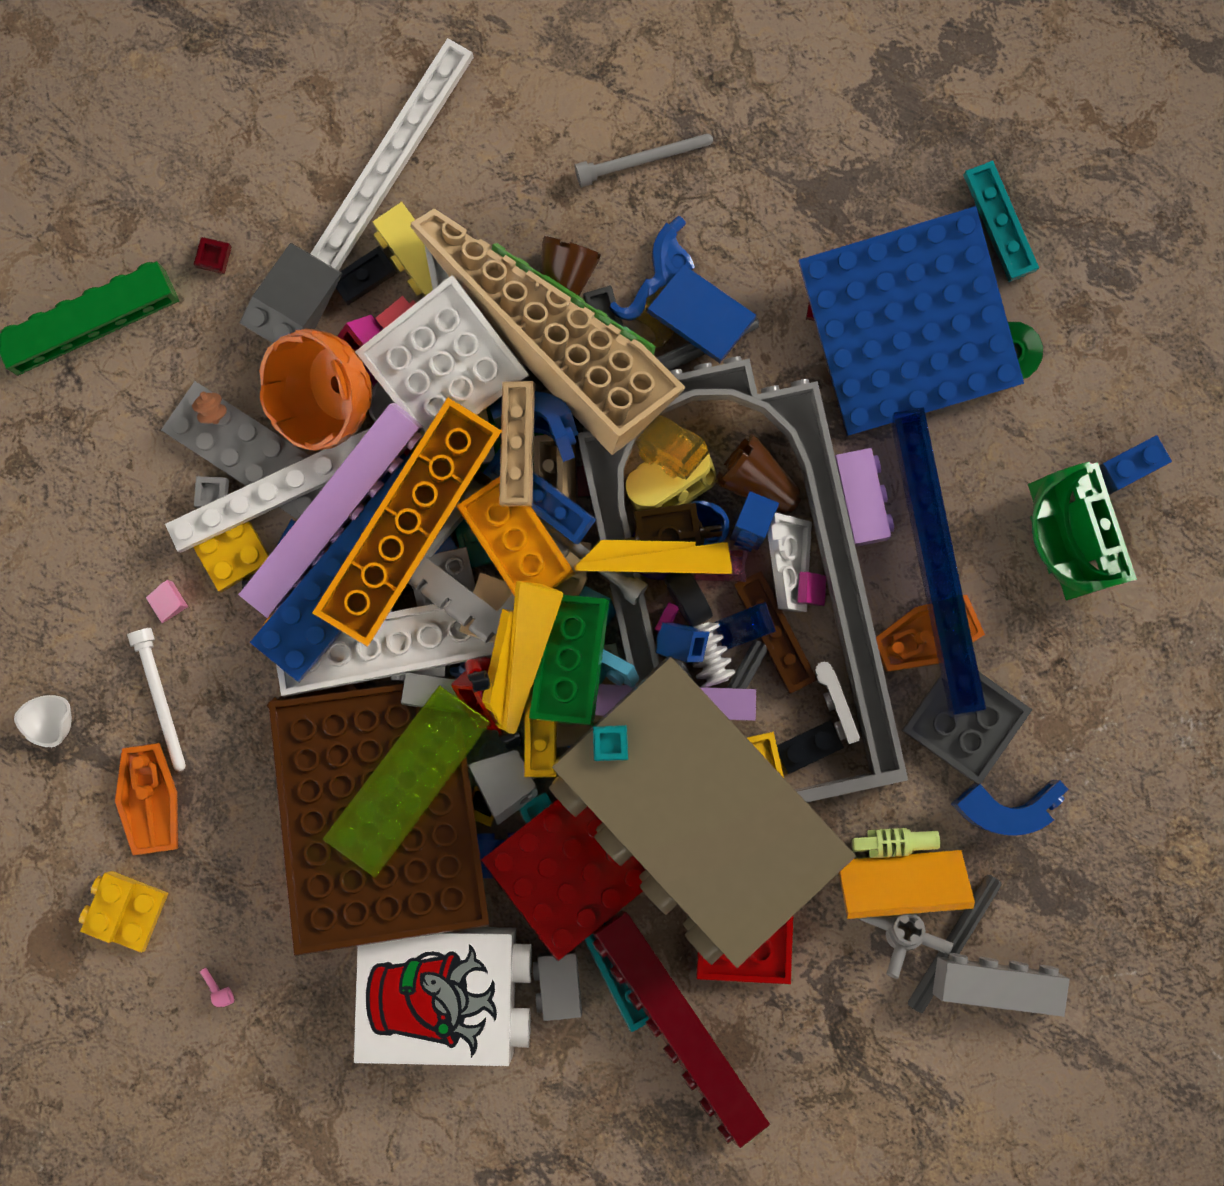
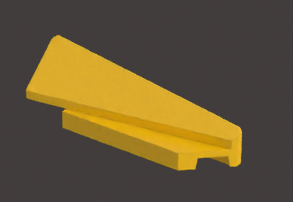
(657, 557)
(519, 650)

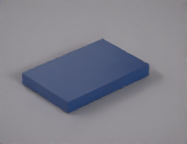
(701, 313)

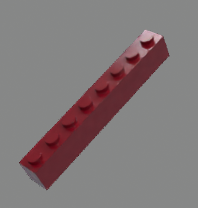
(680, 1029)

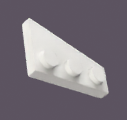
(790, 555)

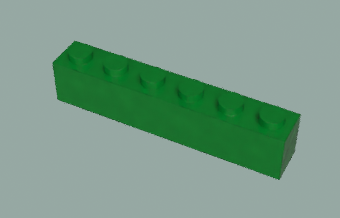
(86, 318)

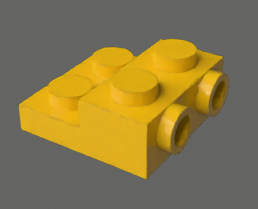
(122, 911)

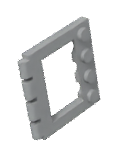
(444, 588)

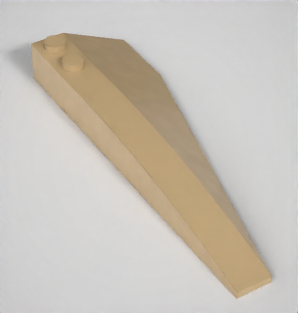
(600, 375)

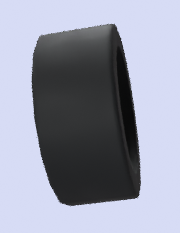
(688, 598)

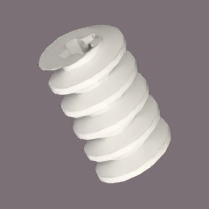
(713, 664)

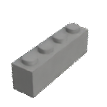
(1000, 985)

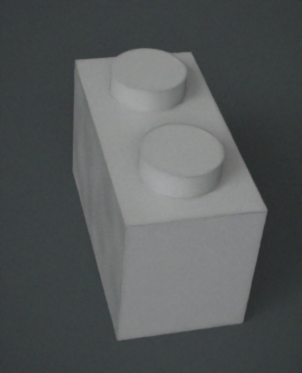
(559, 986)

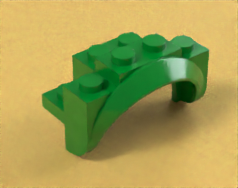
(1079, 531)

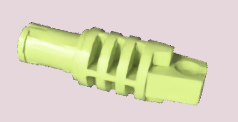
(895, 842)

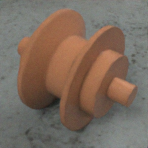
(209, 408)

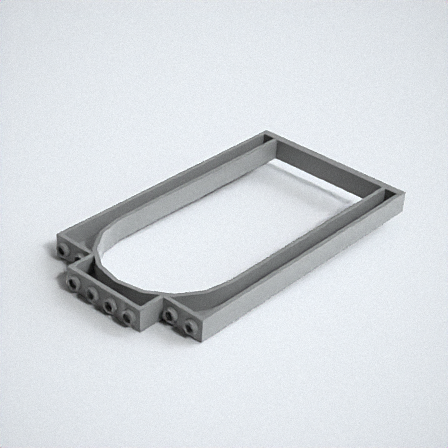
(802, 419)

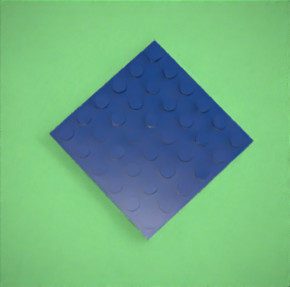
(911, 320)

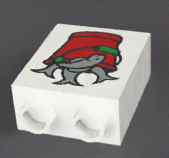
(442, 999)

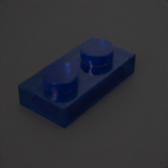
(745, 626)

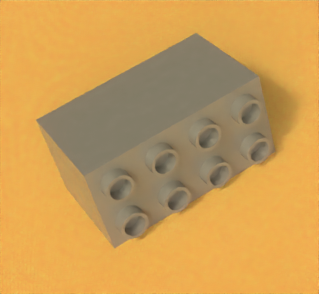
(701, 816)

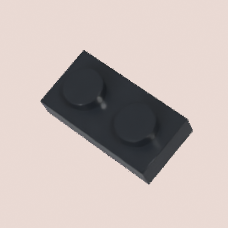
(364, 275)
(809, 747)

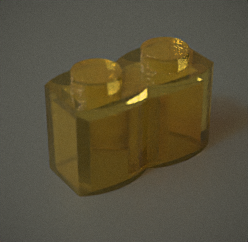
(671, 447)

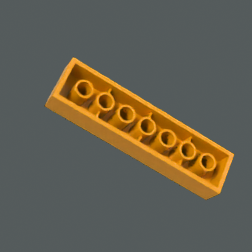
(407, 522)

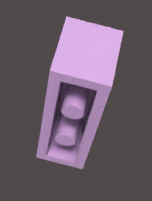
(864, 496)

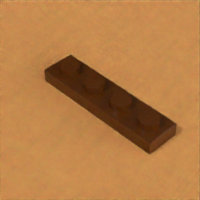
(782, 644)

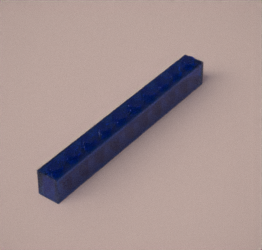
(937, 563)

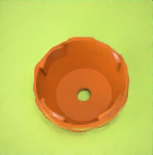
(314, 389)

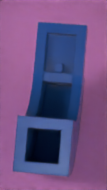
(550, 418)
(987, 814)

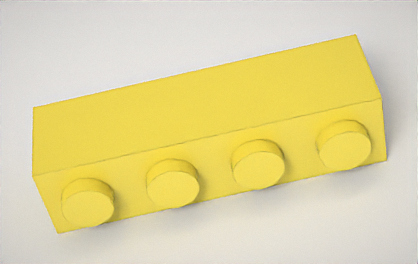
(408, 250)

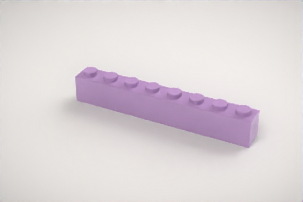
(333, 508)

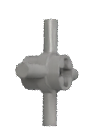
(901, 945)

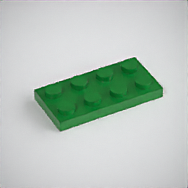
(571, 663)

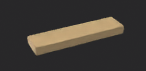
(517, 443)

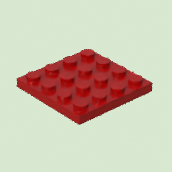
(562, 877)

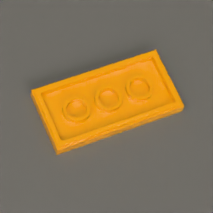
(514, 539)
(906, 884)

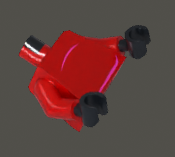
(470, 689)

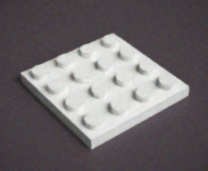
(441, 352)

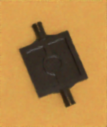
(672, 524)

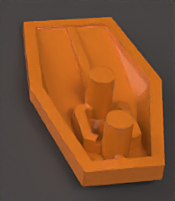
(911, 639)
(147, 800)

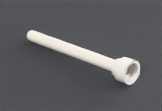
(142, 642)

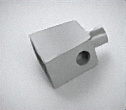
(503, 784)

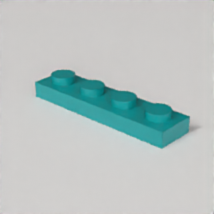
(1001, 221)

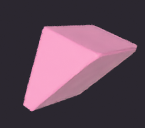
(166, 601)

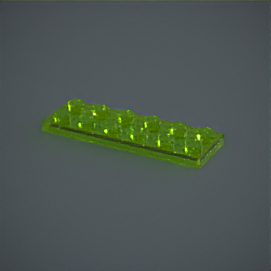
(406, 781)

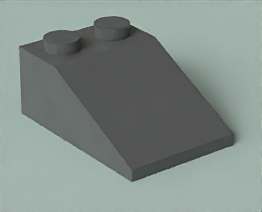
(291, 295)

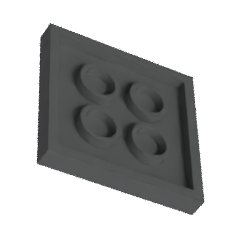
(969, 741)

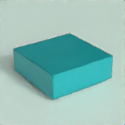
(610, 743)

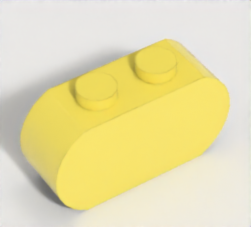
(652, 488)

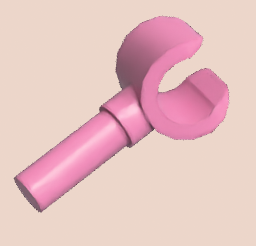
(221, 997)

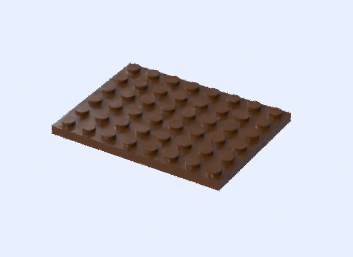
(322, 760)

